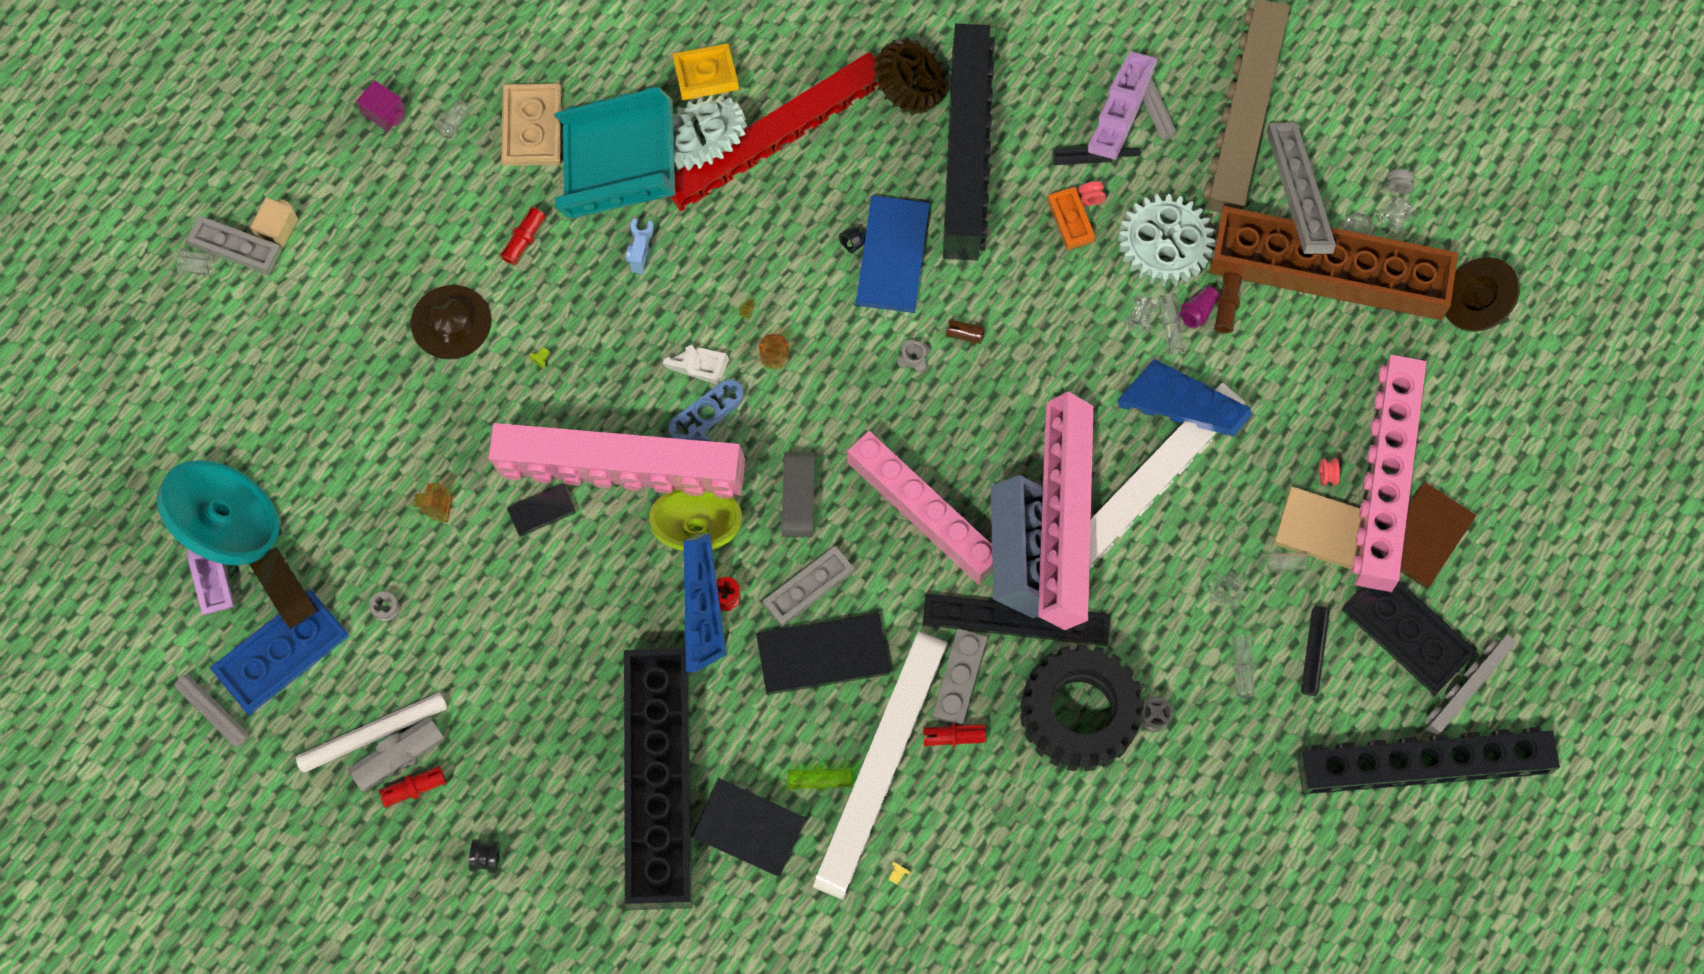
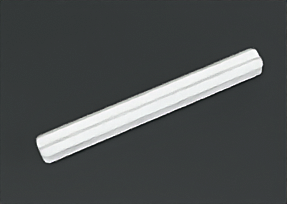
(371, 732)

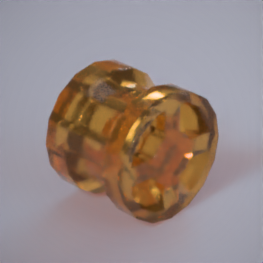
(775, 358)

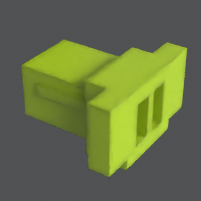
(540, 357)

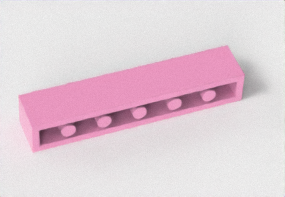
(922, 506)

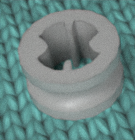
(1400, 181)
(386, 597)

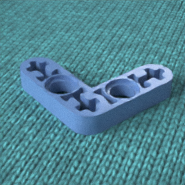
(707, 400)

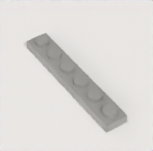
(1300, 188)

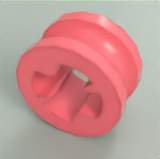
(1092, 193)
(1329, 471)

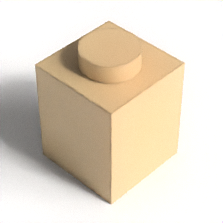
(274, 221)

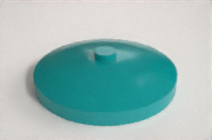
(217, 512)

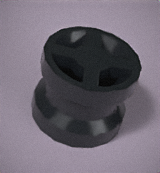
(484, 856)

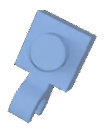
(637, 253)

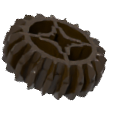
(909, 76)

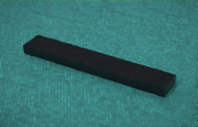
(1000, 619)

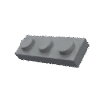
(234, 245)
(808, 586)
(959, 677)

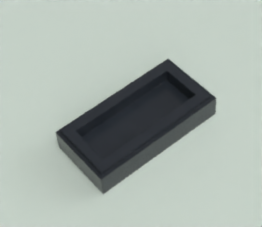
(541, 510)

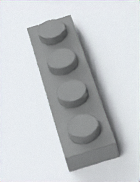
(1476, 676)

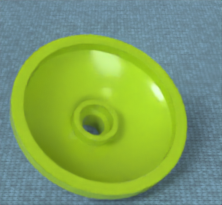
(681, 516)

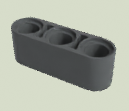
(798, 494)

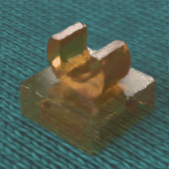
(435, 502)

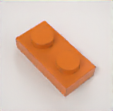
(1071, 218)

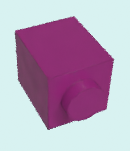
(381, 106)

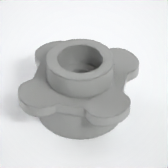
(913, 347)

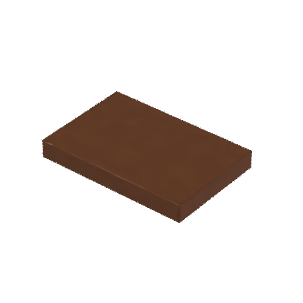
(1431, 534)

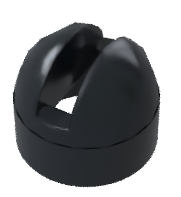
(856, 239)

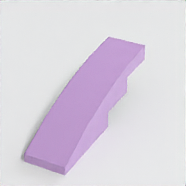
(1122, 106)
(211, 584)

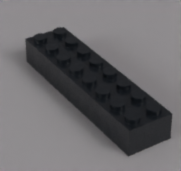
(968, 142)
(657, 780)

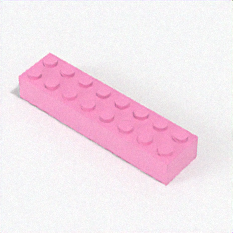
(617, 460)

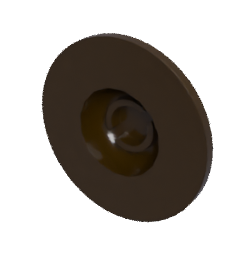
(1483, 294)
(451, 322)

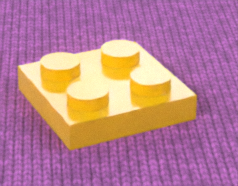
(705, 71)

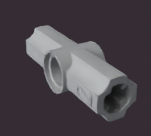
(395, 754)

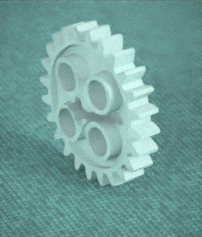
(720, 124)
(1185, 226)

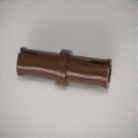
(1227, 303)

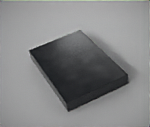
(748, 827)

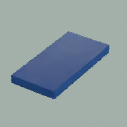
(892, 254)
(277, 656)

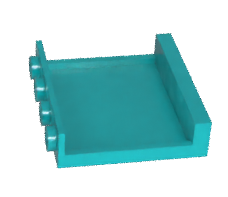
(617, 153)

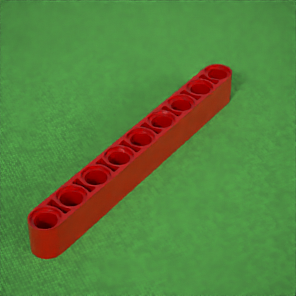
(778, 128)

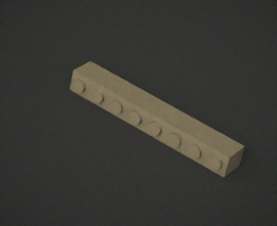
(1248, 106)

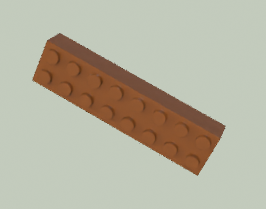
(1359, 271)

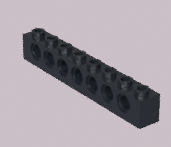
(1539, 760)

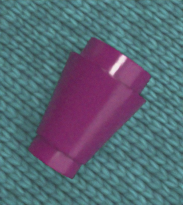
(1199, 307)

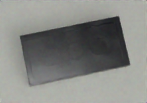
(1410, 634)
(822, 653)

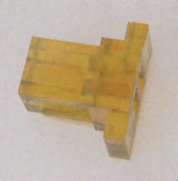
(746, 309)

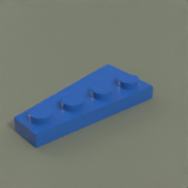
(1182, 399)
(702, 609)

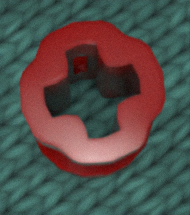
(732, 599)

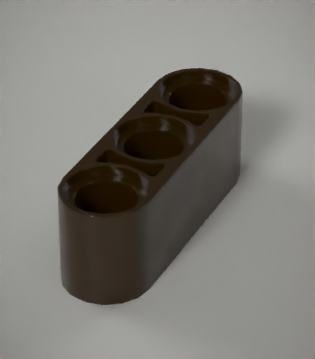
(283, 588)

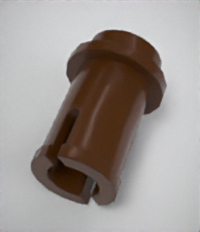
(965, 331)

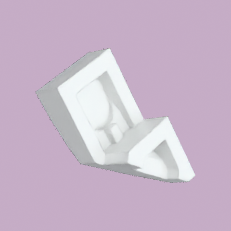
(699, 363)

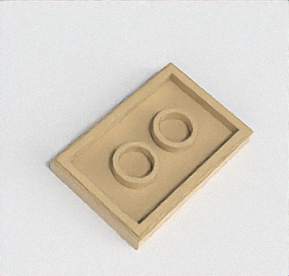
(529, 126)
(1319, 527)

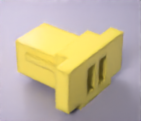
(898, 873)

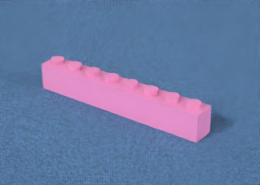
(1066, 512)

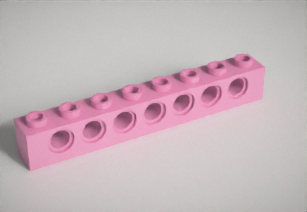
(1408, 376)

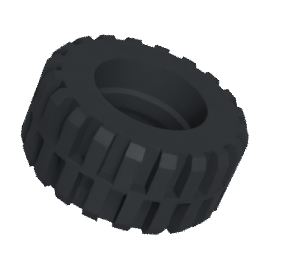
(1071, 747)

